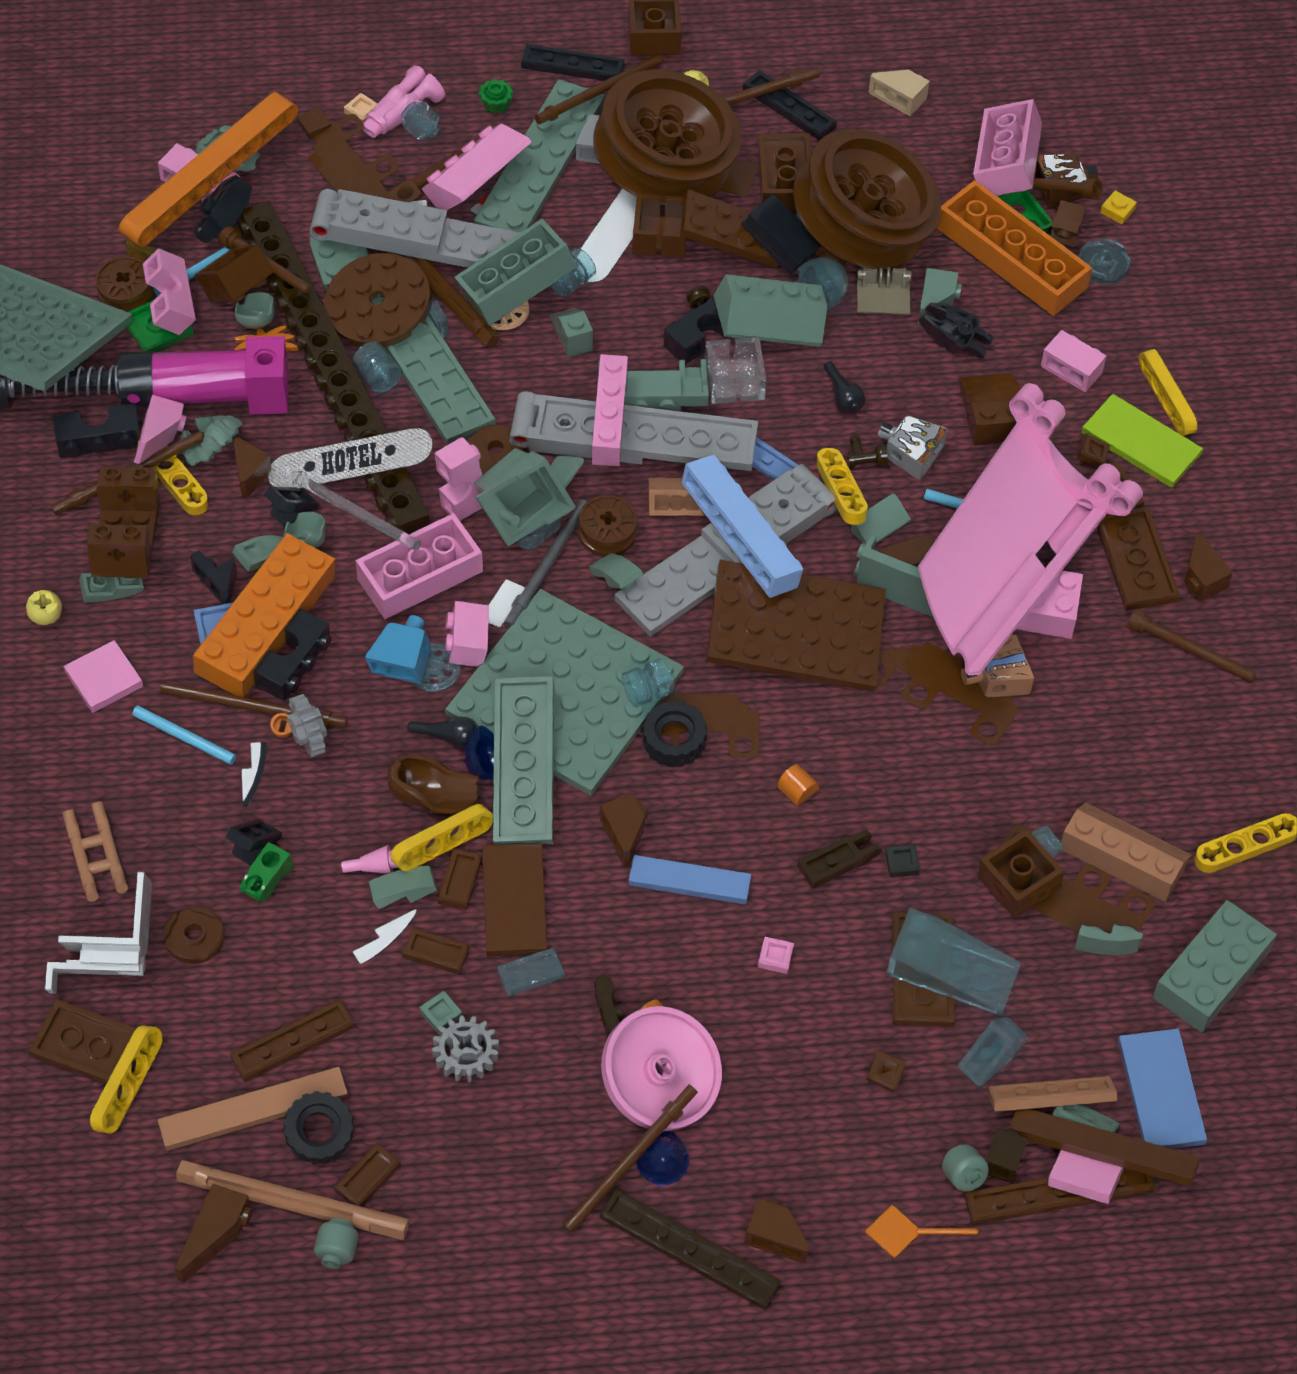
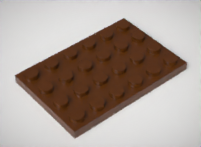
(812, 633)

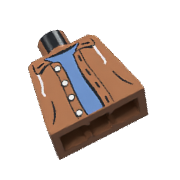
(1005, 674)

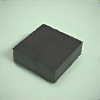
(902, 860)

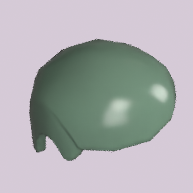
(256, 310)
(309, 528)

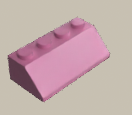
(475, 166)

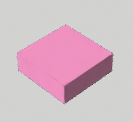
(775, 955)

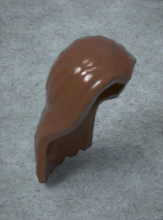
(431, 784)

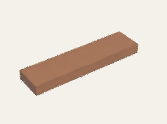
(1052, 1093)

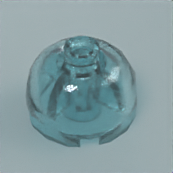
(830, 275)

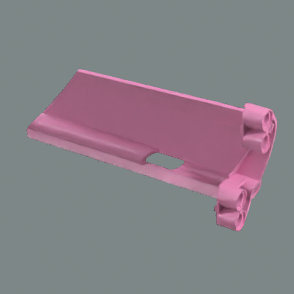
(984, 563)

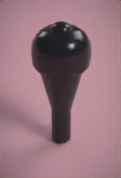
(848, 395)
(453, 731)

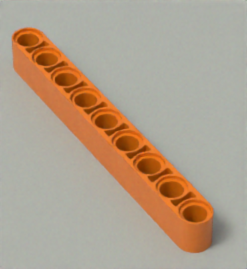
(208, 169)

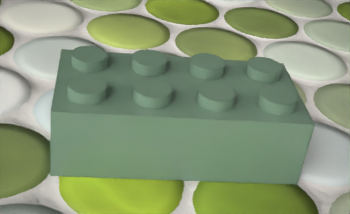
(516, 272)
(1214, 966)

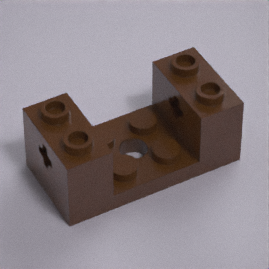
(127, 522)

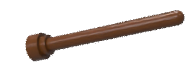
(1089, 188)
(231, 238)
(1141, 622)

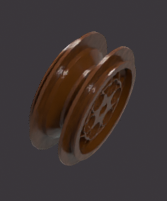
(666, 135)
(866, 199)

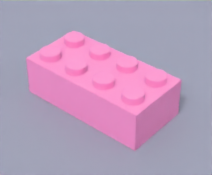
(1008, 147)
(402, 577)
(1057, 608)

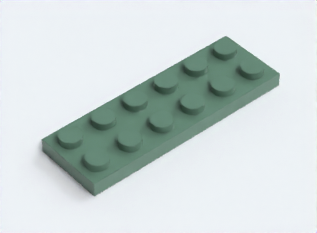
(523, 760)

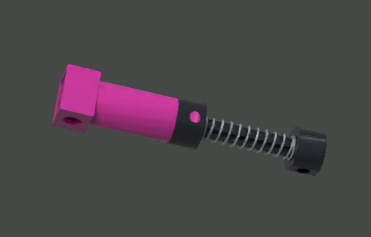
(247, 375)

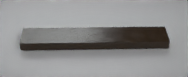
(690, 1249)

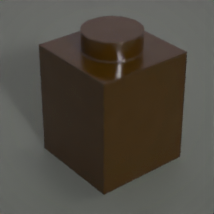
(1005, 1155)

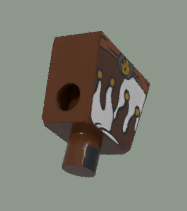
(1065, 168)

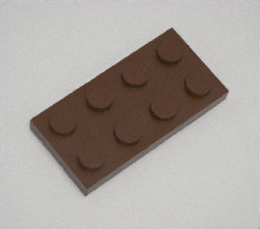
(720, 227)

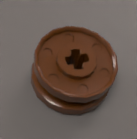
(123, 283)
(607, 525)

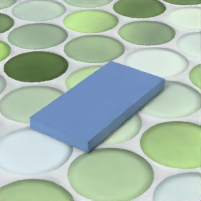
(1162, 1089)

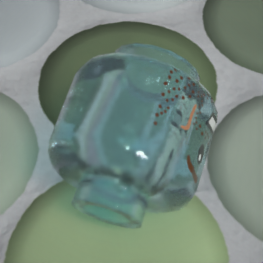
(420, 120)

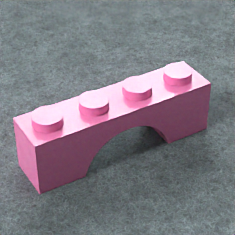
(609, 410)

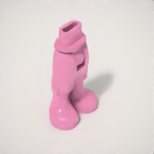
(389, 110)

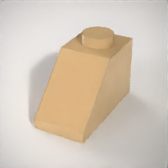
(900, 89)

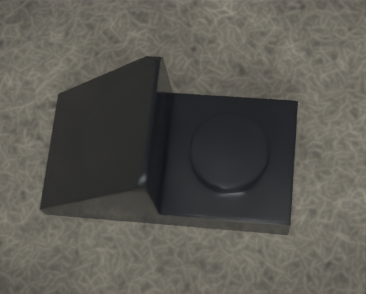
(289, 502)
(218, 579)
(251, 839)

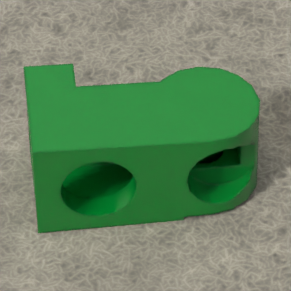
(266, 872)

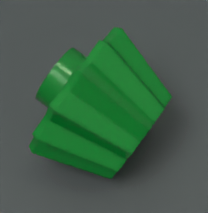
(496, 95)

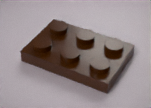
(81, 1041)

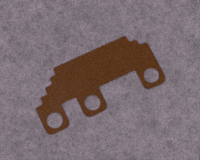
(347, 171)
(941, 672)
(722, 715)
(1080, 905)

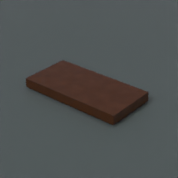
(1137, 560)
(514, 899)
(914, 1003)

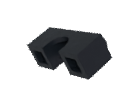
(685, 336)
(117, 432)
(283, 673)

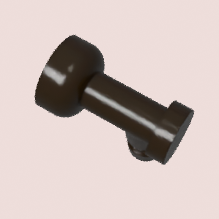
(857, 456)

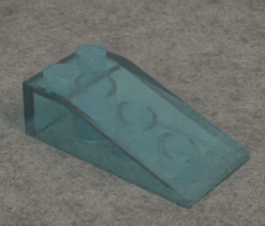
(952, 963)

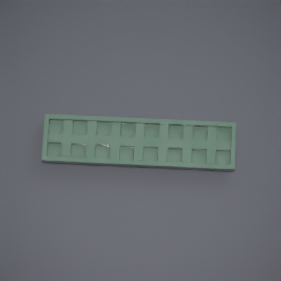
(538, 167)
(440, 383)

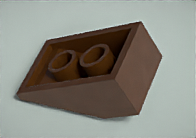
(779, 163)
(987, 406)

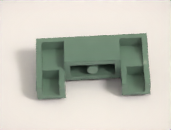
(668, 388)

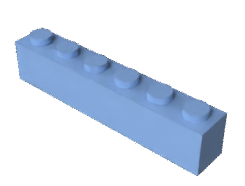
(742, 526)

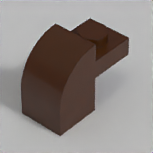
(1068, 223)

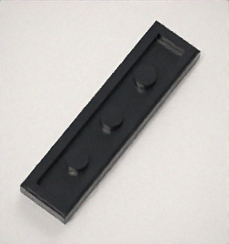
(571, 63)
(793, 108)

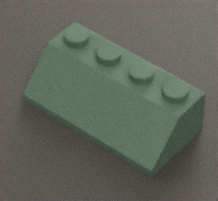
(771, 310)

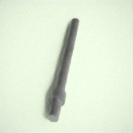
(522, 601)

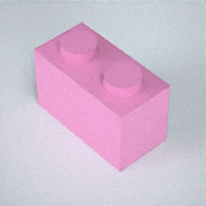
(1073, 360)
(468, 633)

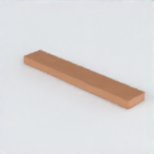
(245, 1109)

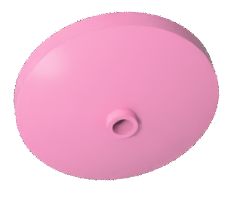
(675, 1047)

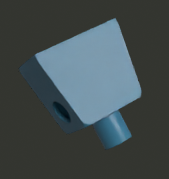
(401, 651)

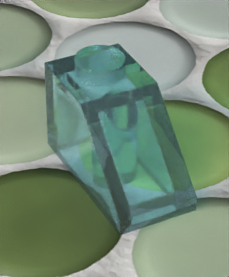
(992, 1050)

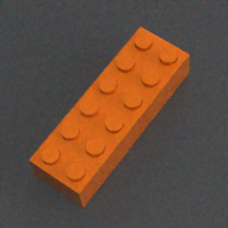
(1014, 248)
(257, 619)

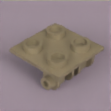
(883, 291)

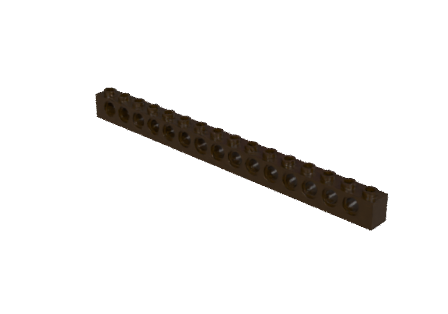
(331, 365)

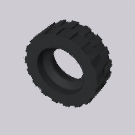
(677, 713)
(309, 1105)

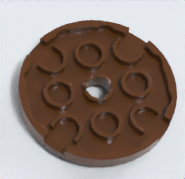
(389, 322)

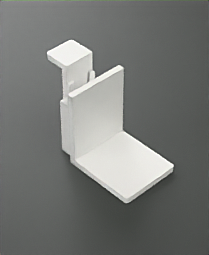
(109, 954)

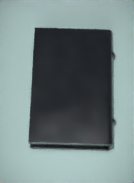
(781, 233)

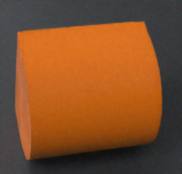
(797, 784)

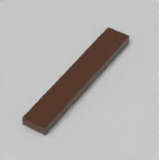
(1106, 1146)
(1037, 1197)

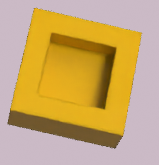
(1118, 207)

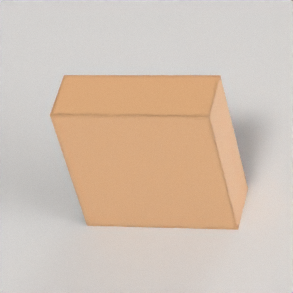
(361, 106)

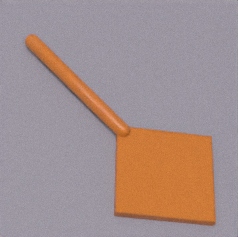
(896, 1231)

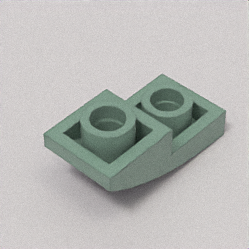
(617, 571)
(108, 588)
(398, 884)
(1120, 942)

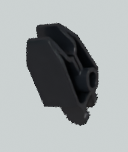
(222, 208)
(955, 329)

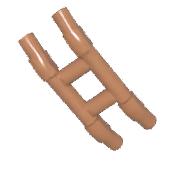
(104, 838)

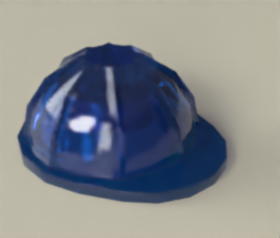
(480, 753)
(664, 1160)

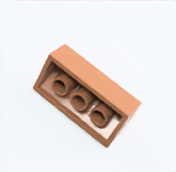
(1124, 851)

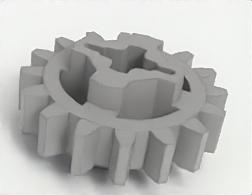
(307, 725)
(465, 1036)

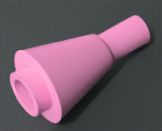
(376, 861)

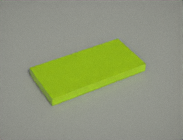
(1142, 440)

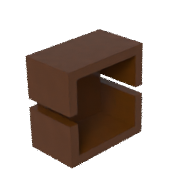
(655, 232)

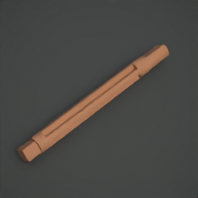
(294, 1200)

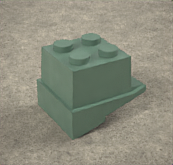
(522, 495)

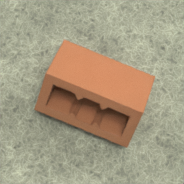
(670, 498)

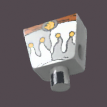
(913, 444)

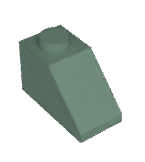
(939, 287)
(573, 331)

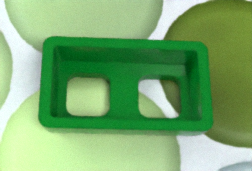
(1032, 208)

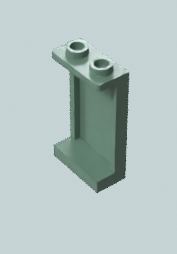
(898, 578)

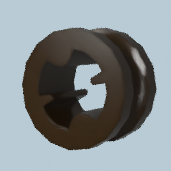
(698, 296)

